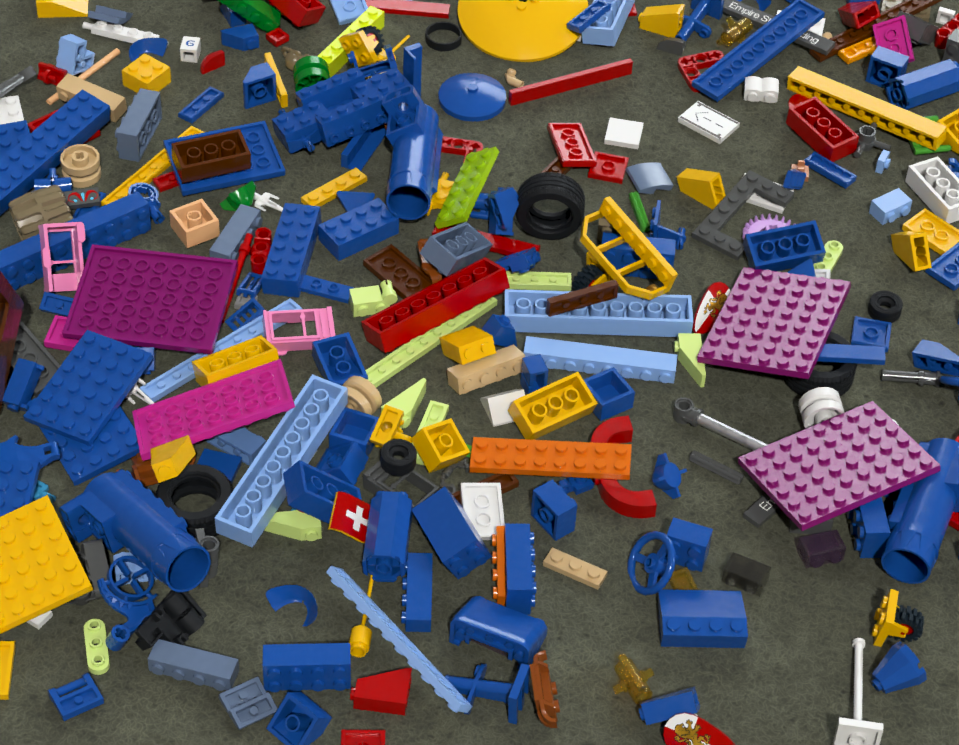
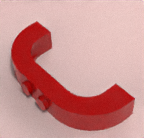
(621, 500)

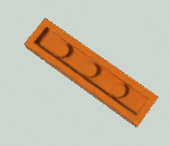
(498, 558)

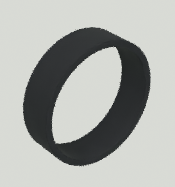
(443, 26)

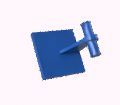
(665, 233)

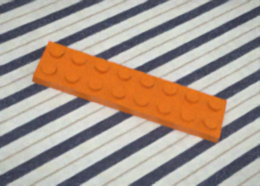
(551, 458)

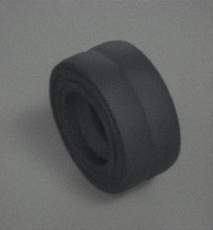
(888, 299)
(398, 467)

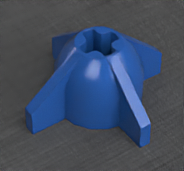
(667, 476)

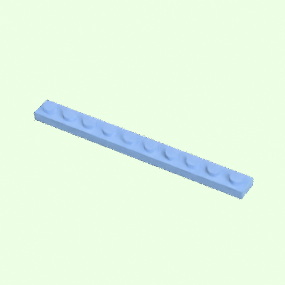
(184, 371)
(402, 644)

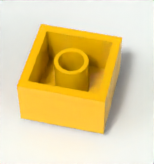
(146, 74)
(440, 445)

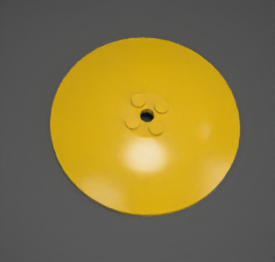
(518, 28)

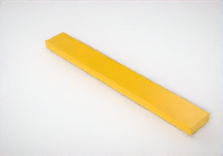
(145, 174)

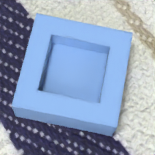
(883, 162)

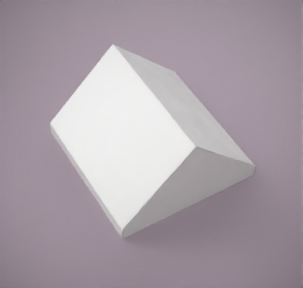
(498, 405)

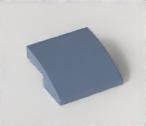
(110, 15)
(649, 177)
(248, 703)

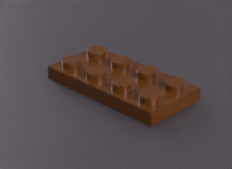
(399, 269)

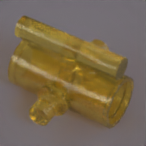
(736, 31)
(632, 680)

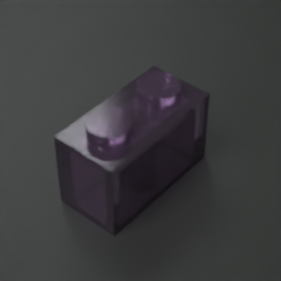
(821, 549)

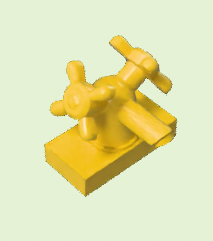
(389, 427)

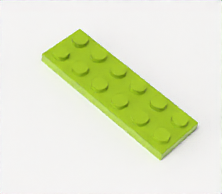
(467, 187)

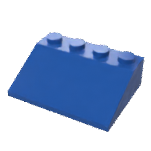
(702, 619)

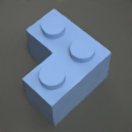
(74, 55)

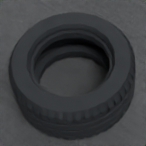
(553, 187)
(839, 379)
(197, 480)

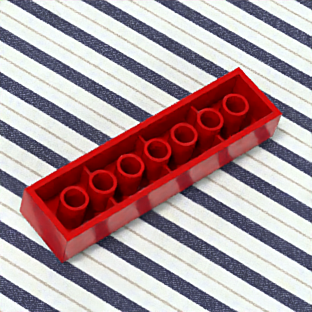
(435, 305)

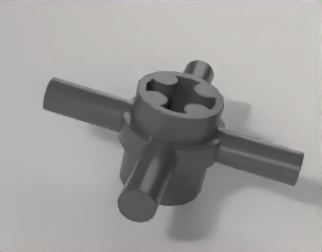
(867, 140)

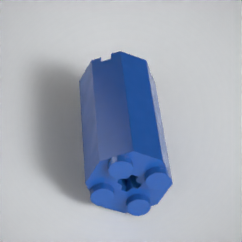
(924, 84)
(387, 536)

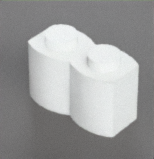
(761, 89)

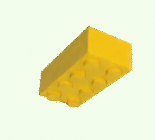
(234, 360)
(552, 406)

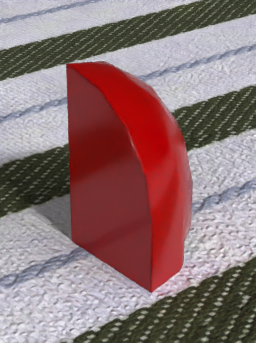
(212, 61)

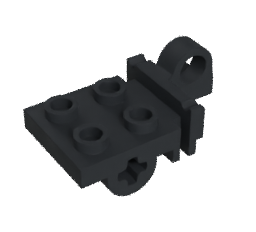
(171, 621)

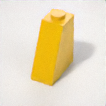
(663, 19)
(702, 186)
(912, 249)
(171, 458)

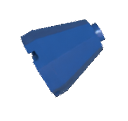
(898, 670)

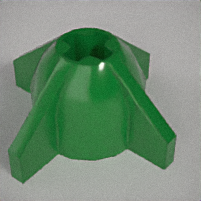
(241, 196)

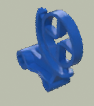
(133, 611)

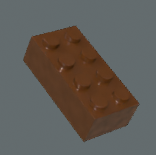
(211, 155)

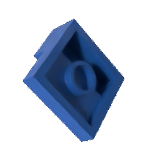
(520, 261)

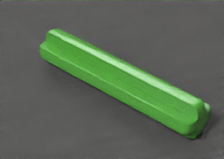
(639, 212)

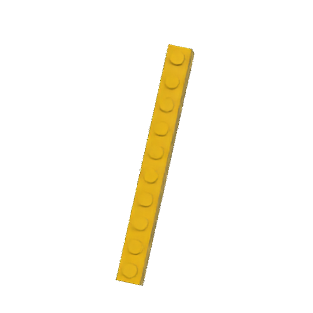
(867, 108)

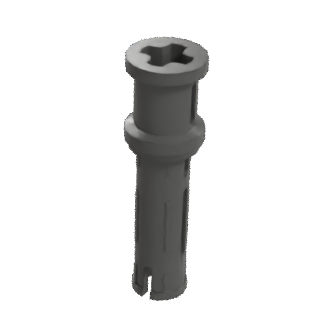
(920, 377)

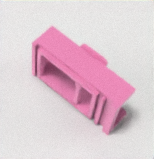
(64, 281)
(323, 322)

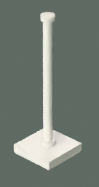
(855, 730)

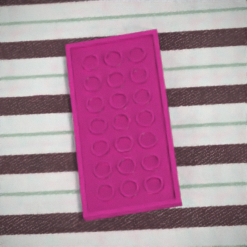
(214, 407)

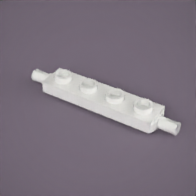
(117, 31)

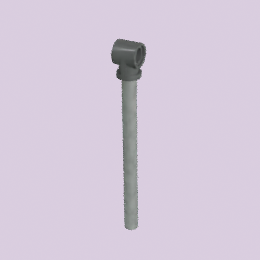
(685, 413)

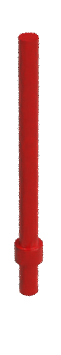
(244, 250)

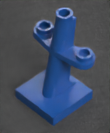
(693, 22)
(380, 66)
(499, 691)

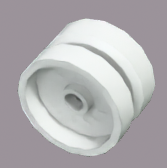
(819, 405)

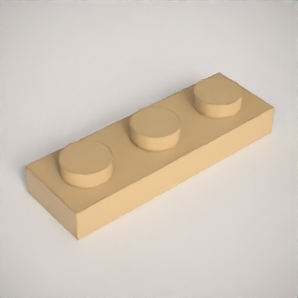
(575, 568)

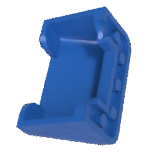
(500, 628)

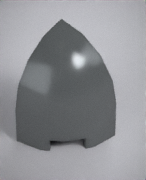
(672, 45)

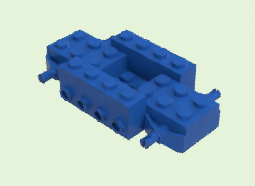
(336, 109)

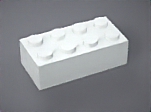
(936, 187)

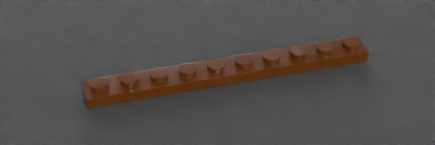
(854, 35)

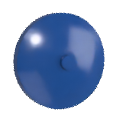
(472, 97)

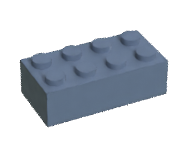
(138, 125)
(455, 248)

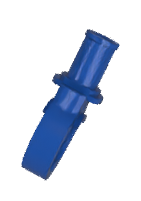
(153, 194)

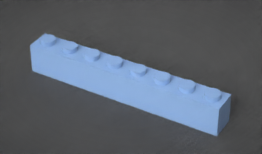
(598, 358)

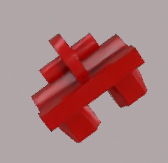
(50, 74)

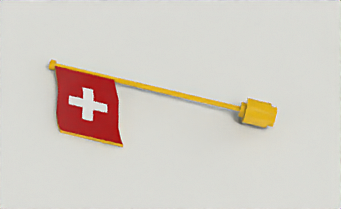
(351, 518)

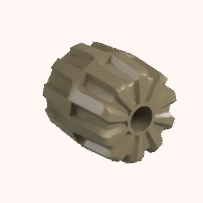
(37, 208)

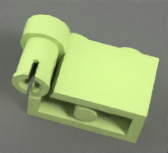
(370, 300)

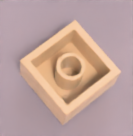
(194, 223)

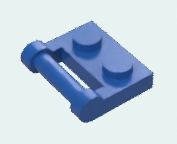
(77, 701)

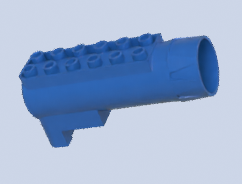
(415, 154)
(923, 516)
(133, 518)

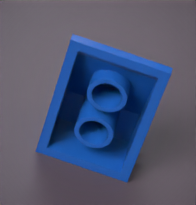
(337, 358)

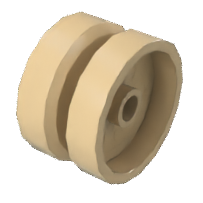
(81, 164)
(362, 395)

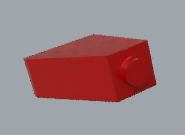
(859, 13)
(383, 692)

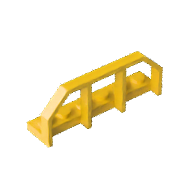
(637, 241)

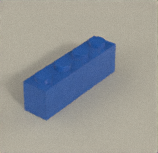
(419, 593)

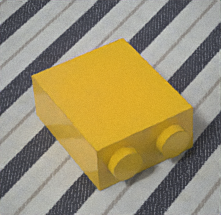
(467, 345)

